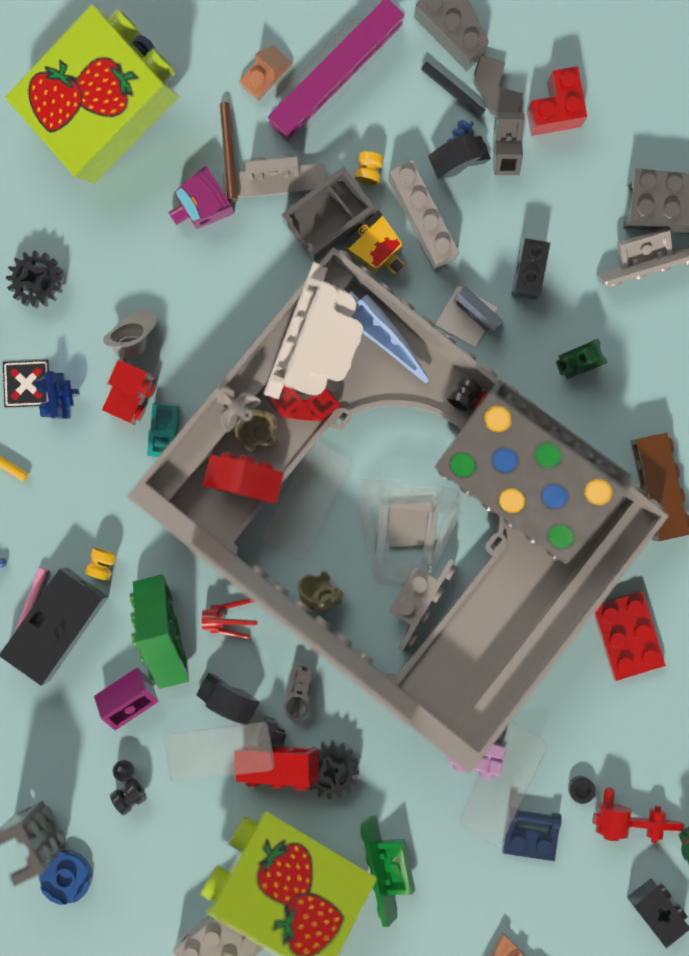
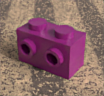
(125, 699)

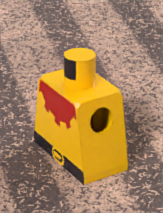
(375, 246)

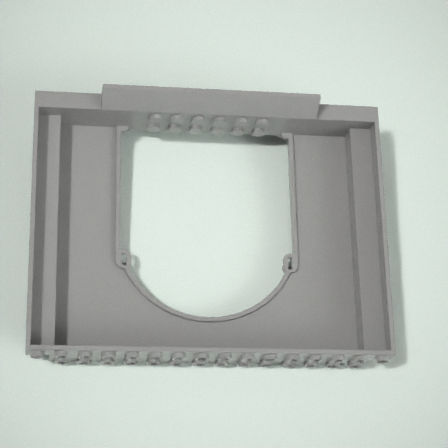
(508, 619)

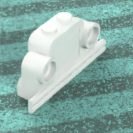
(318, 339)

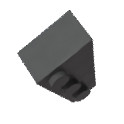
(454, 28)

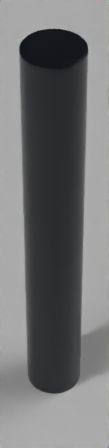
(453, 90)

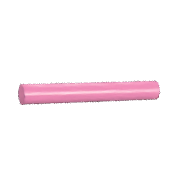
(34, 593)

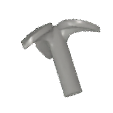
(239, 407)

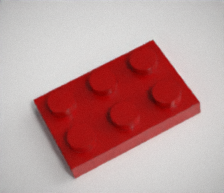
(628, 636)

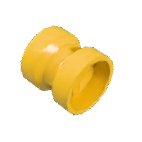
(369, 168)
(97, 568)

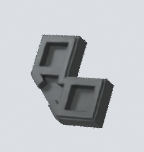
(487, 83)

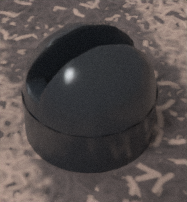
(122, 776)

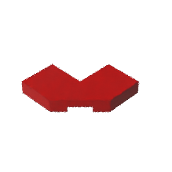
(313, 409)

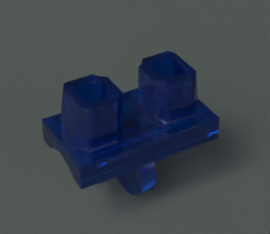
(59, 395)

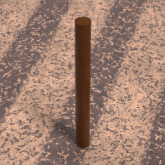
(228, 150)

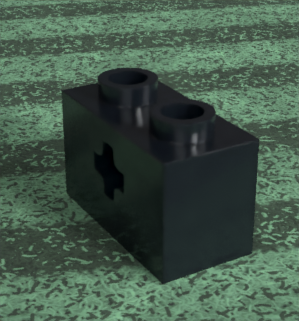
(530, 268)
(669, 924)

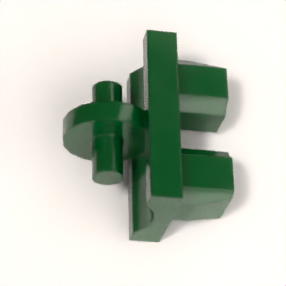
(581, 359)

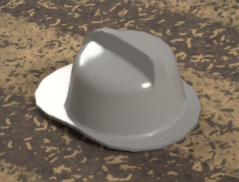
(130, 335)

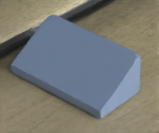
(477, 310)

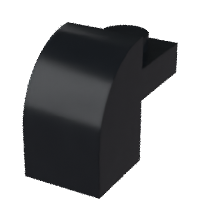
(458, 155)
(226, 700)

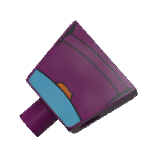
(201, 200)

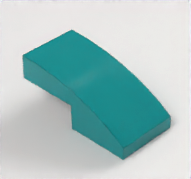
(163, 427)

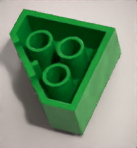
(158, 632)

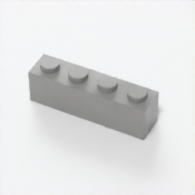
(423, 215)

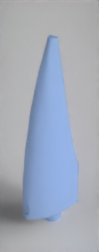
(384, 333)

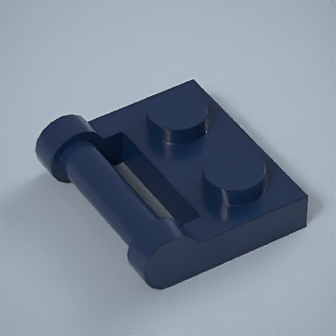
(533, 842)

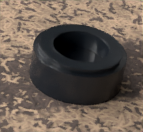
(581, 789)

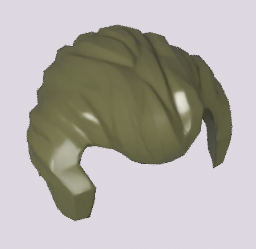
(257, 430)
(317, 593)

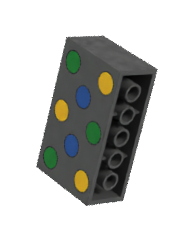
(533, 472)

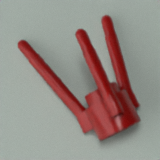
(215, 620)

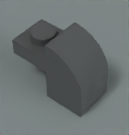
(508, 144)

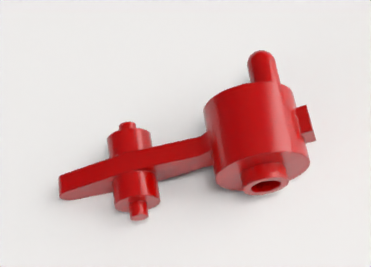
(615, 820)

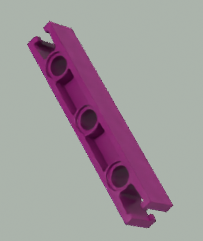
(336, 69)

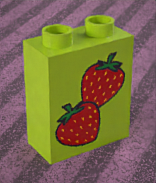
(94, 93)
(287, 890)

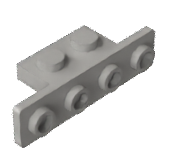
(276, 177)
(643, 256)
(415, 598)

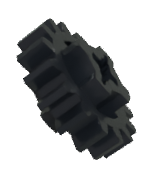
(29, 270)
(341, 766)

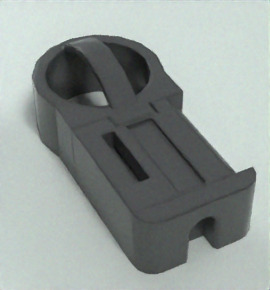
(299, 687)

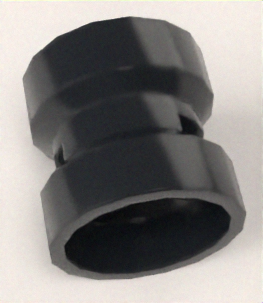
(464, 394)
(128, 796)

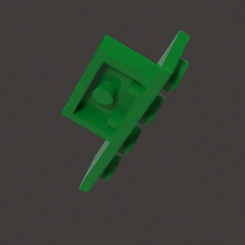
(390, 866)

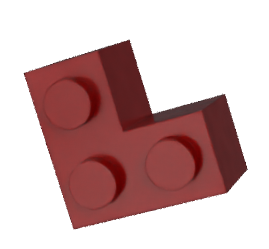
(564, 107)
(129, 392)
(243, 477)

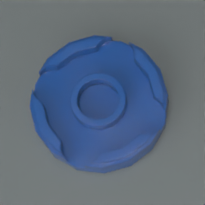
(66, 878)

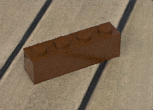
(659, 481)

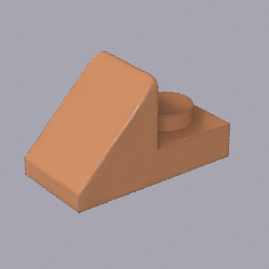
(265, 72)

